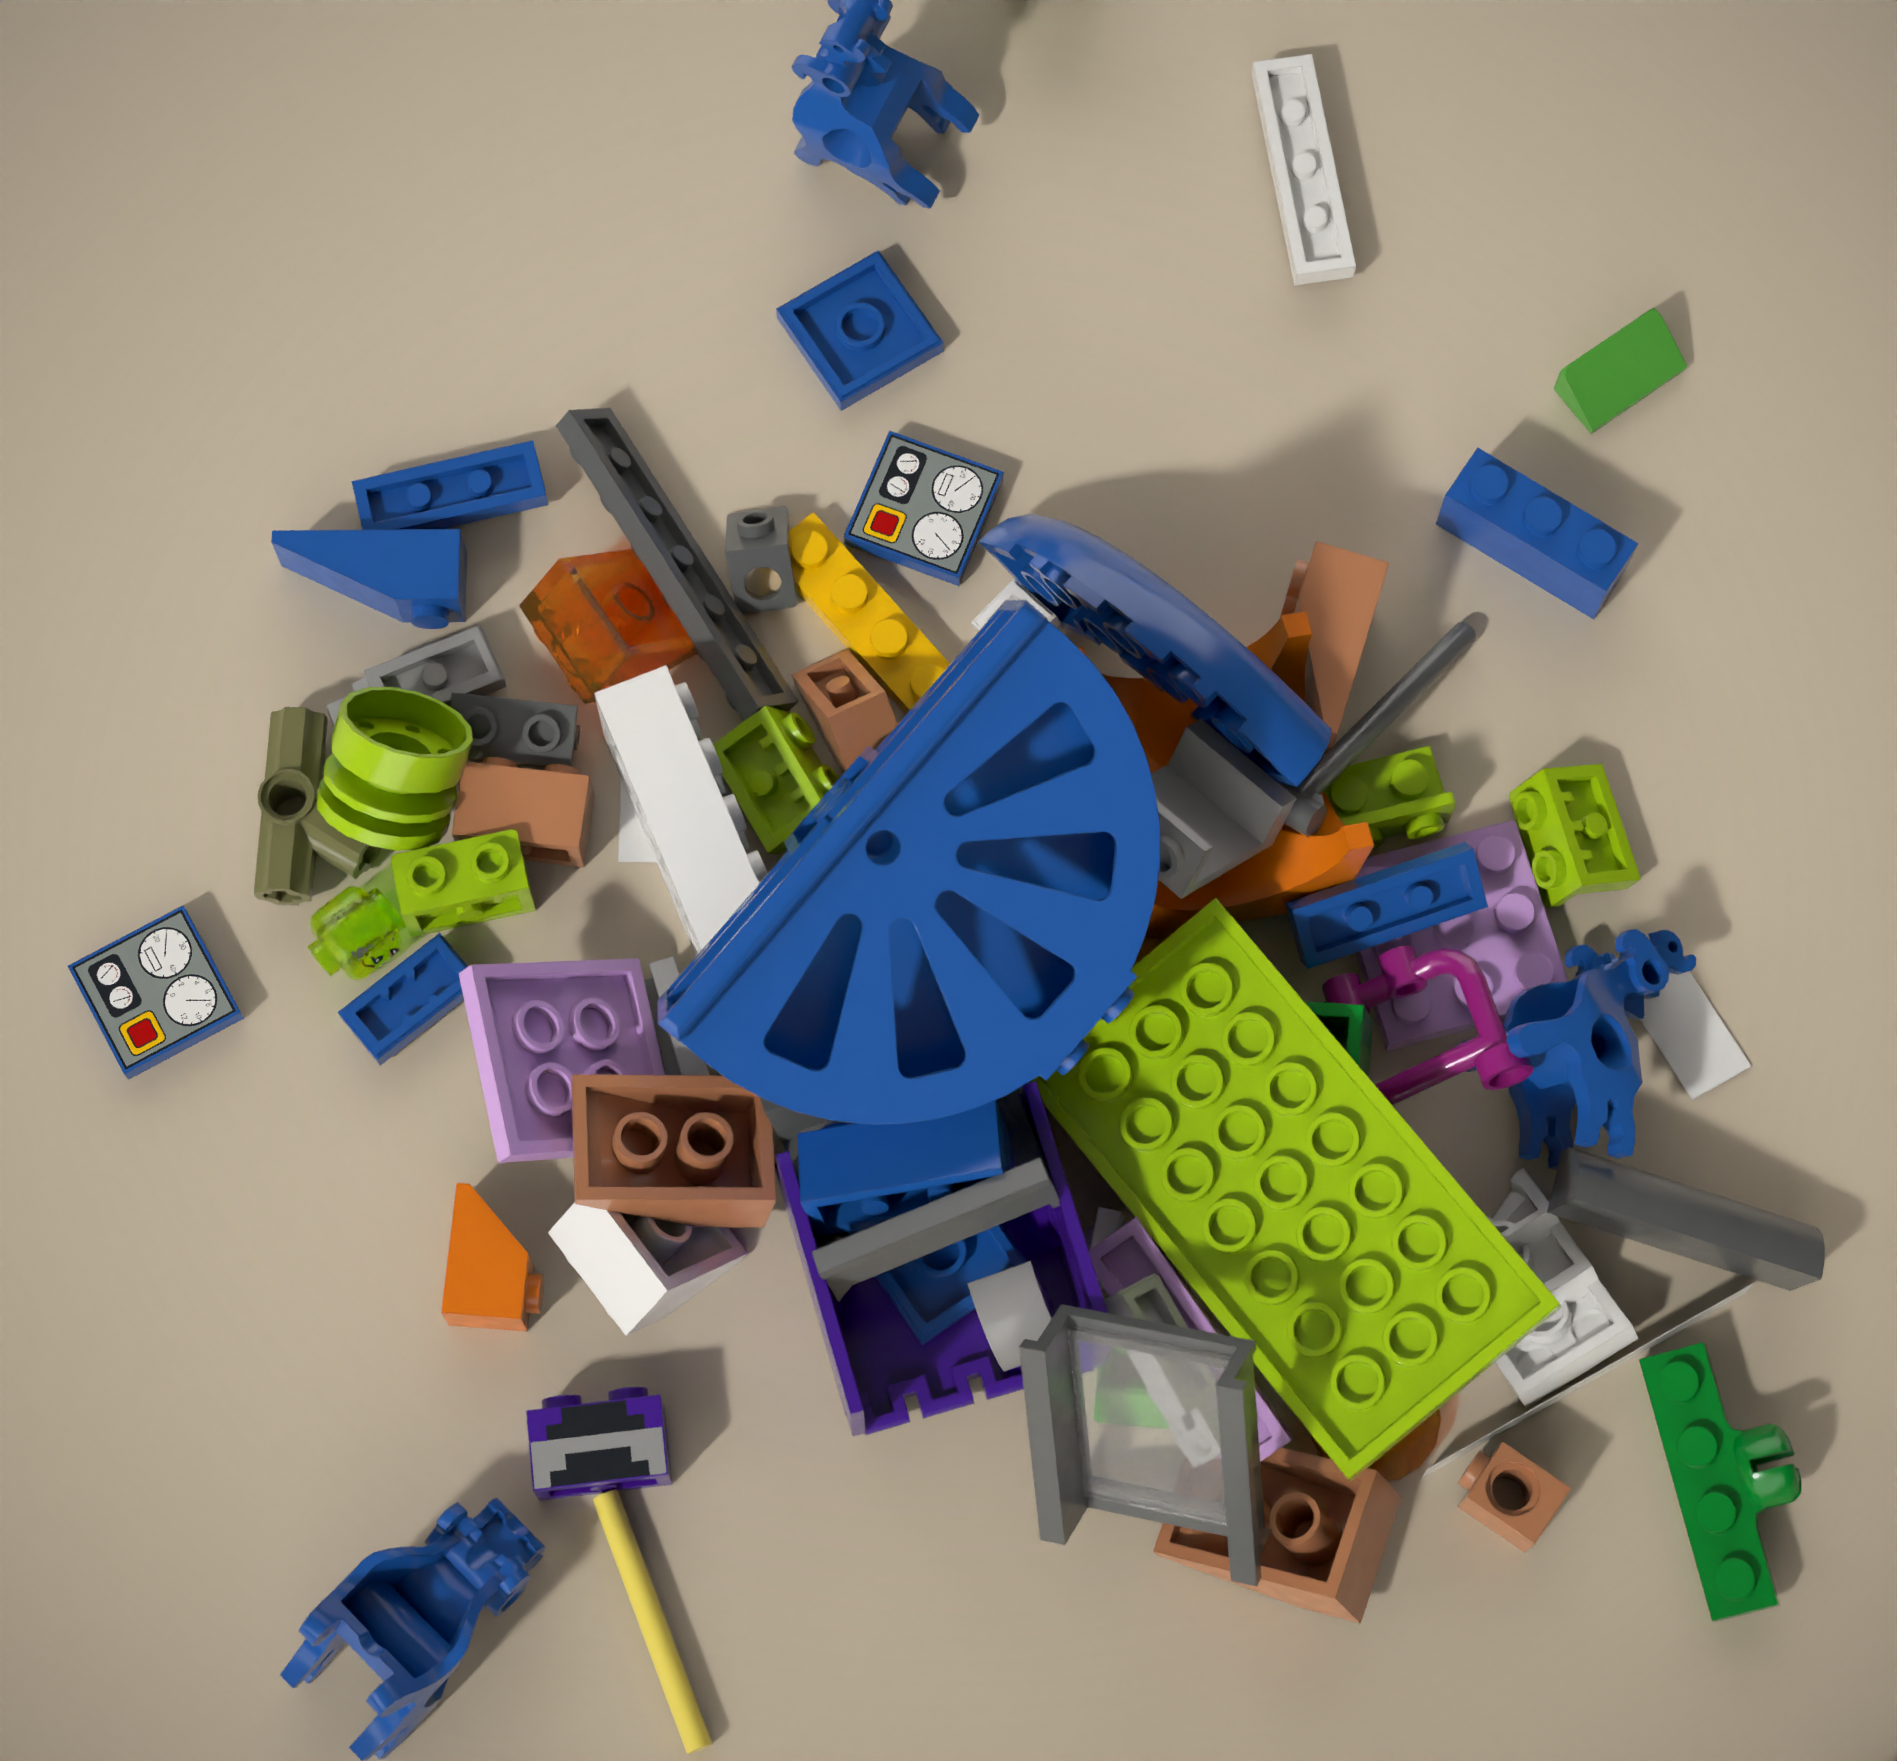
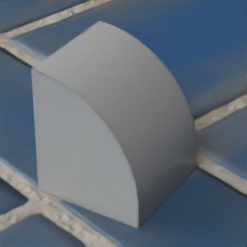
(1012, 1308)

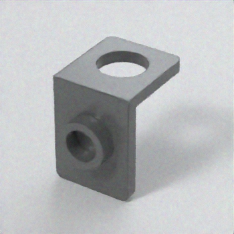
(757, 541)

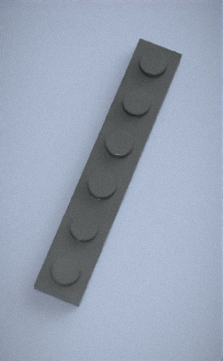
(675, 562)

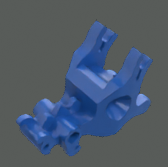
(861, 97)
(1585, 1044)
(416, 1613)

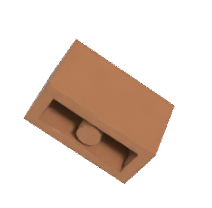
(544, 806)

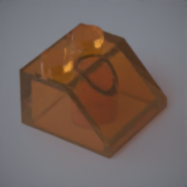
(605, 621)

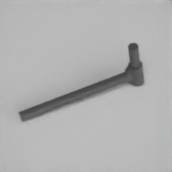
(1309, 808)

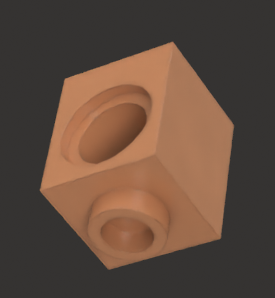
(1541, 1493)

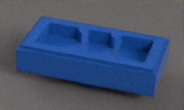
(406, 1000)

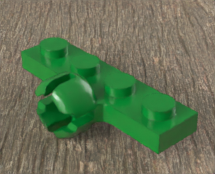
(1719, 1479)

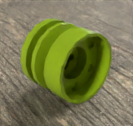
(394, 768)

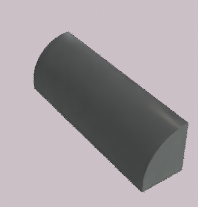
(1686, 1221)

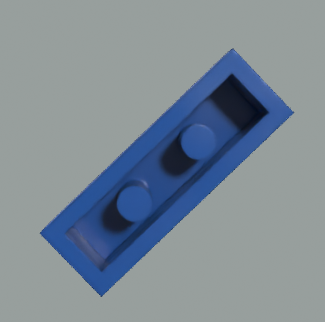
(1535, 533)
(878, 1171)

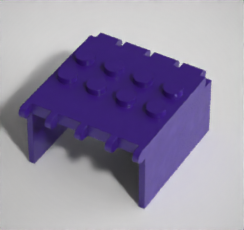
(875, 1351)

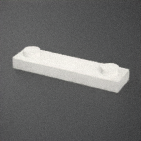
(1303, 169)

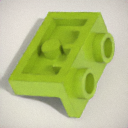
(774, 773)
(1393, 795)
(1573, 833)
(462, 883)

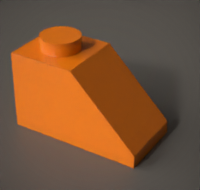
(487, 1270)

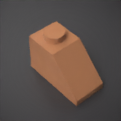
(845, 706)

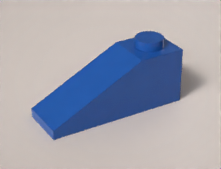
(399, 572)

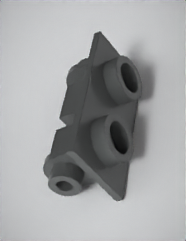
(519, 729)

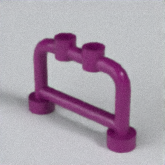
(1407, 975)

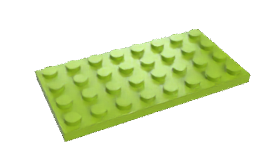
(1293, 1194)

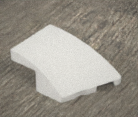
(1587, 1324)

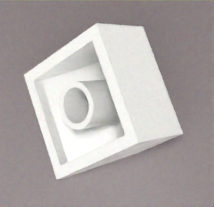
(643, 1264)

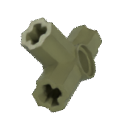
(291, 842)

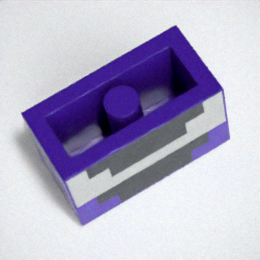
(598, 1444)

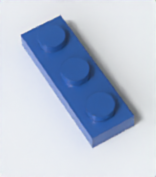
(453, 490)
(1386, 905)

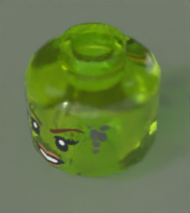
(355, 933)

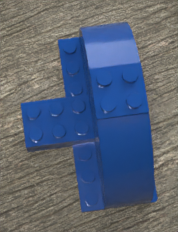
(944, 900)

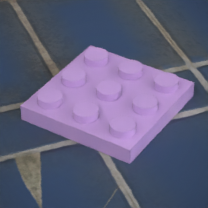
(1506, 939)
(540, 1027)

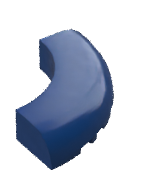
(1163, 639)

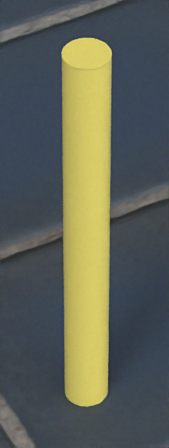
(652, 1622)

